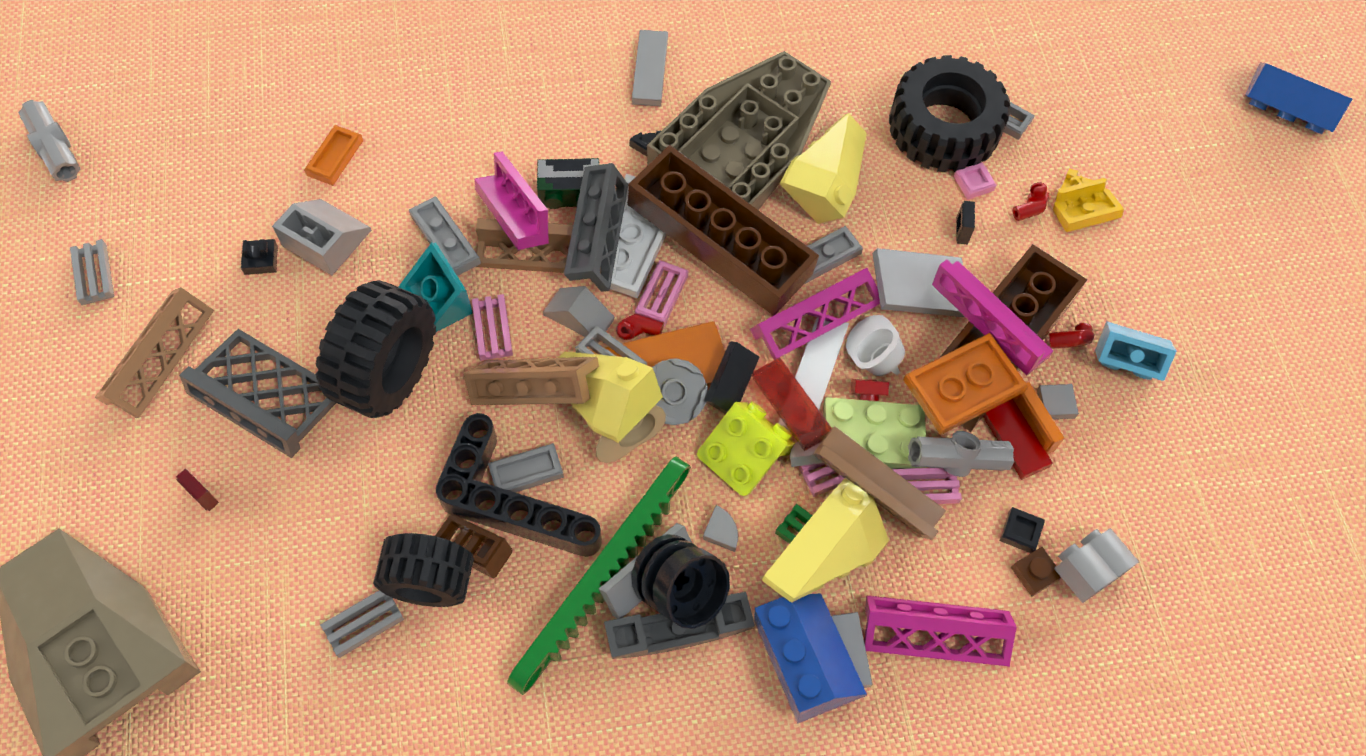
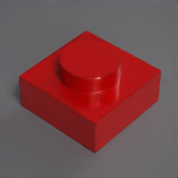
(869, 389)

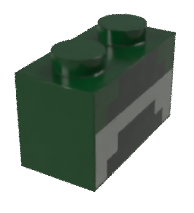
(561, 180)

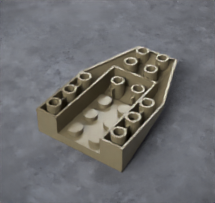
(749, 125)
(82, 643)

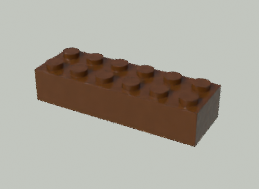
(722, 229)
(1037, 292)

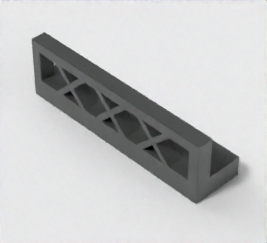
(597, 226)

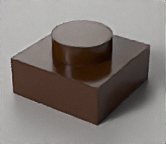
(1036, 571)

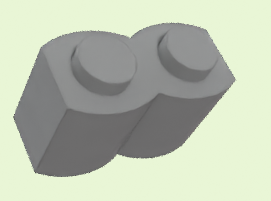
(1095, 564)

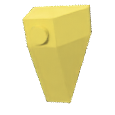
(828, 171)
(619, 394)
(833, 542)

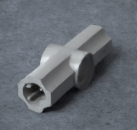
(49, 141)
(960, 453)

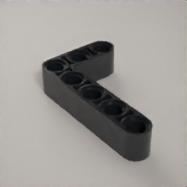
(506, 501)

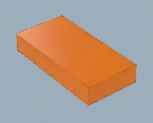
(333, 155)
(1039, 419)

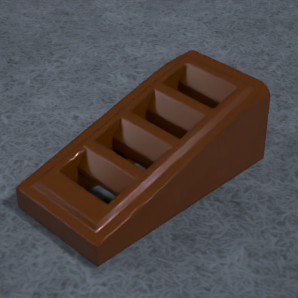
(492, 554)

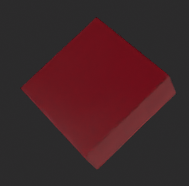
(196, 490)

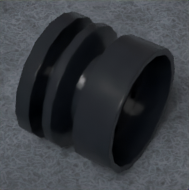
(681, 581)

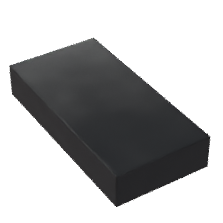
(731, 377)

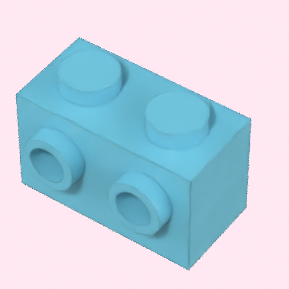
(1135, 351)

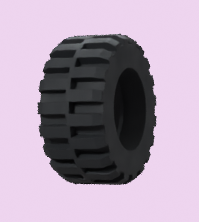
(956, 85)
(375, 348)

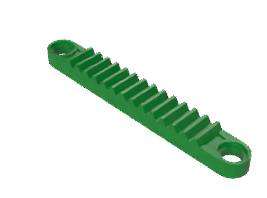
(608, 563)

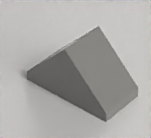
(578, 310)

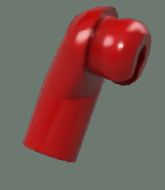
(1035, 203)
(637, 325)
(1081, 336)

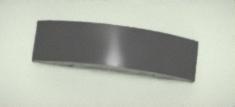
(657, 634)

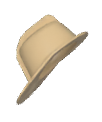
(611, 451)

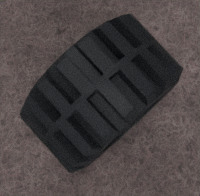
(423, 570)

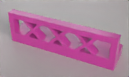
(514, 204)
(808, 307)
(991, 316)
(939, 618)

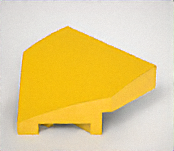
(1085, 202)

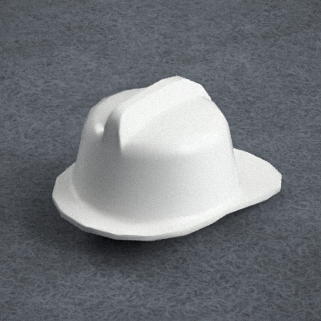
(876, 346)

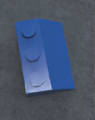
(1297, 98)
(808, 655)

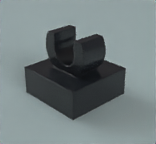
(259, 256)

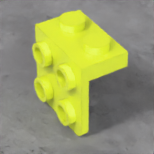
(744, 446)

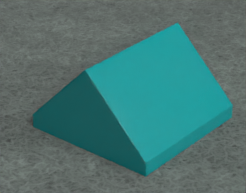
(440, 286)

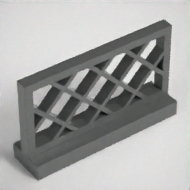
(239, 407)

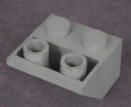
(320, 233)

